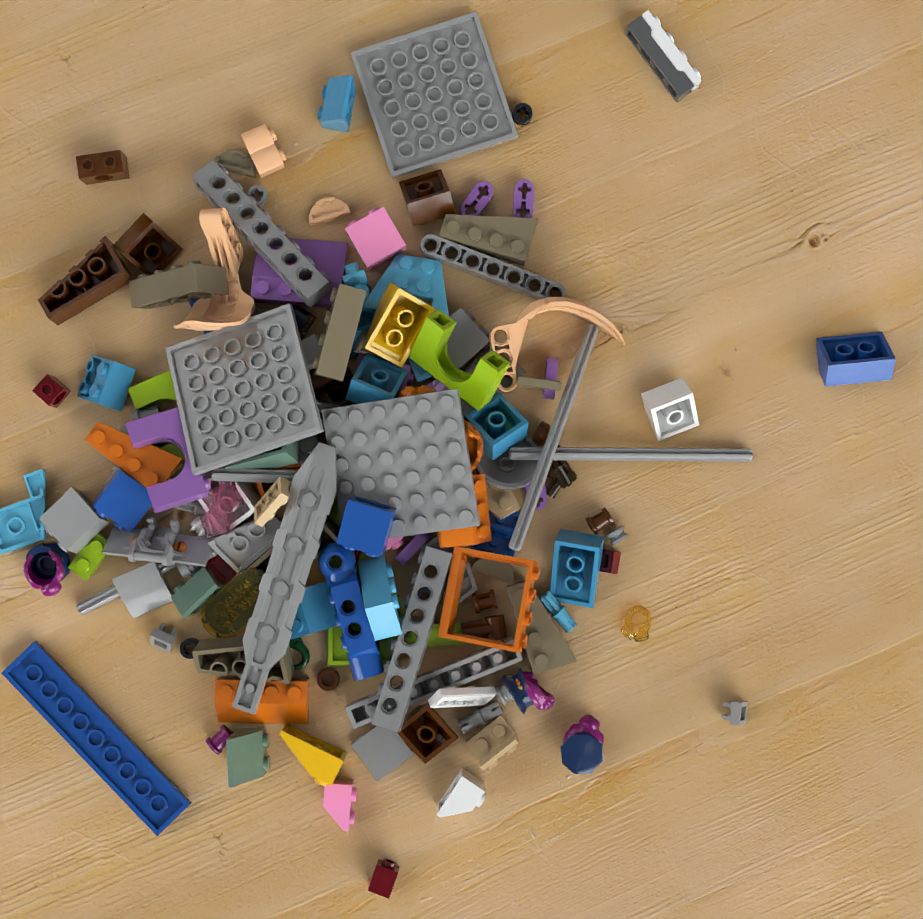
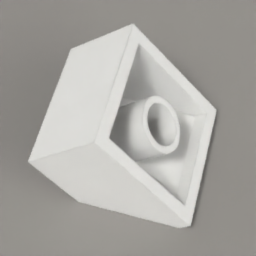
(670, 408)
(462, 795)

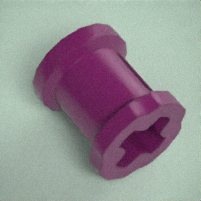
(218, 741)

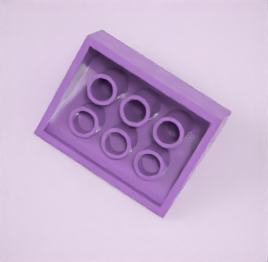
(272, 289)

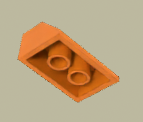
(475, 534)

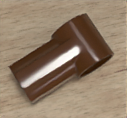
(490, 627)

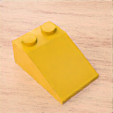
(396, 324)
(315, 755)

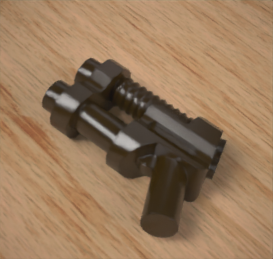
(561, 476)

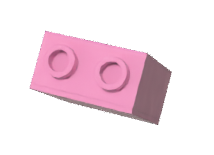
(375, 238)

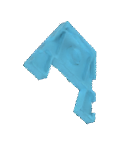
(415, 275)
(21, 521)

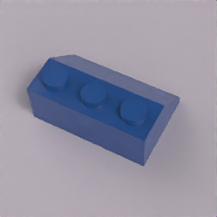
(854, 359)

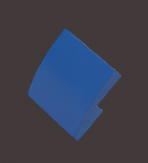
(501, 535)

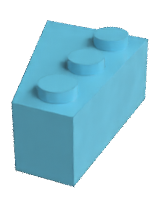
(379, 597)

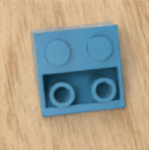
(106, 382)

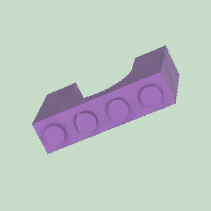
(168, 428)

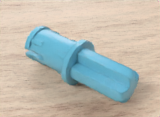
(558, 611)

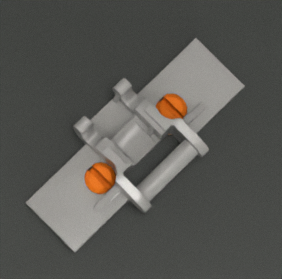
(169, 541)

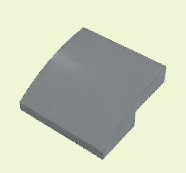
(143, 589)

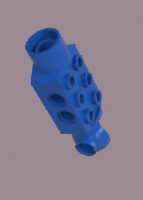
(346, 585)

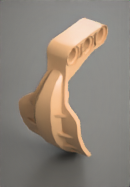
(228, 253)
(516, 331)

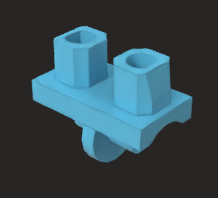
(356, 278)

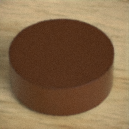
(541, 432)
(328, 679)

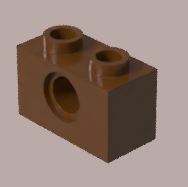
(102, 167)

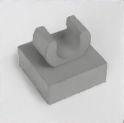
(163, 640)
(738, 712)

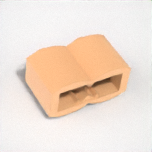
(263, 150)

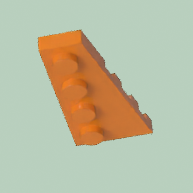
(146, 464)

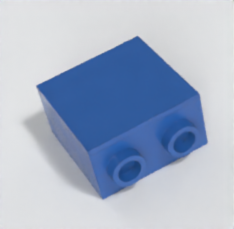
(122, 501)
(366, 526)

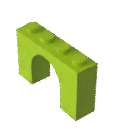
(432, 355)
(152, 393)

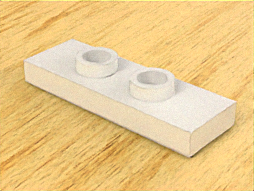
(462, 697)

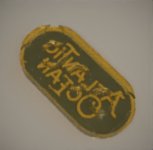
(233, 604)

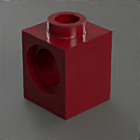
(51, 391)
(384, 878)

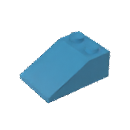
(576, 567)

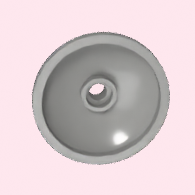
(519, 472)

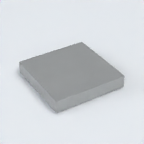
(381, 751)

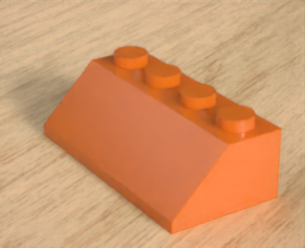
(278, 702)

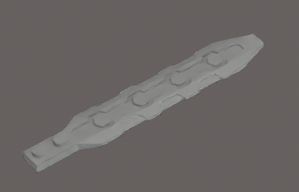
(287, 572)

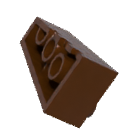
(87, 283)

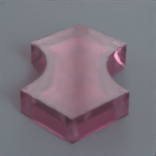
(224, 501)

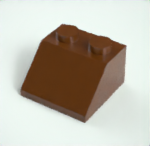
(427, 197)
(147, 246)
(426, 732)

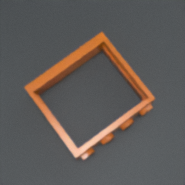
(453, 595)

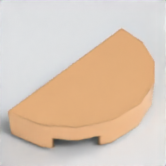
(327, 210)

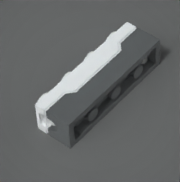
(663, 56)

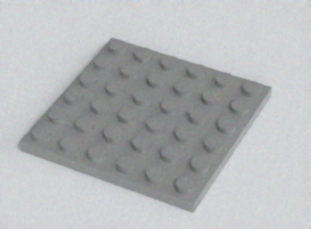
(434, 95)
(243, 390)
(408, 457)

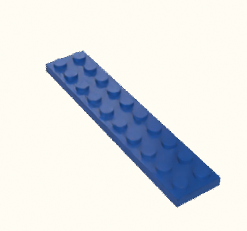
(96, 738)

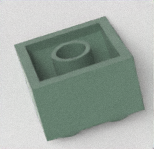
(193, 594)

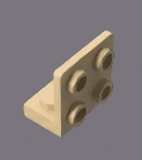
(272, 502)
(493, 742)

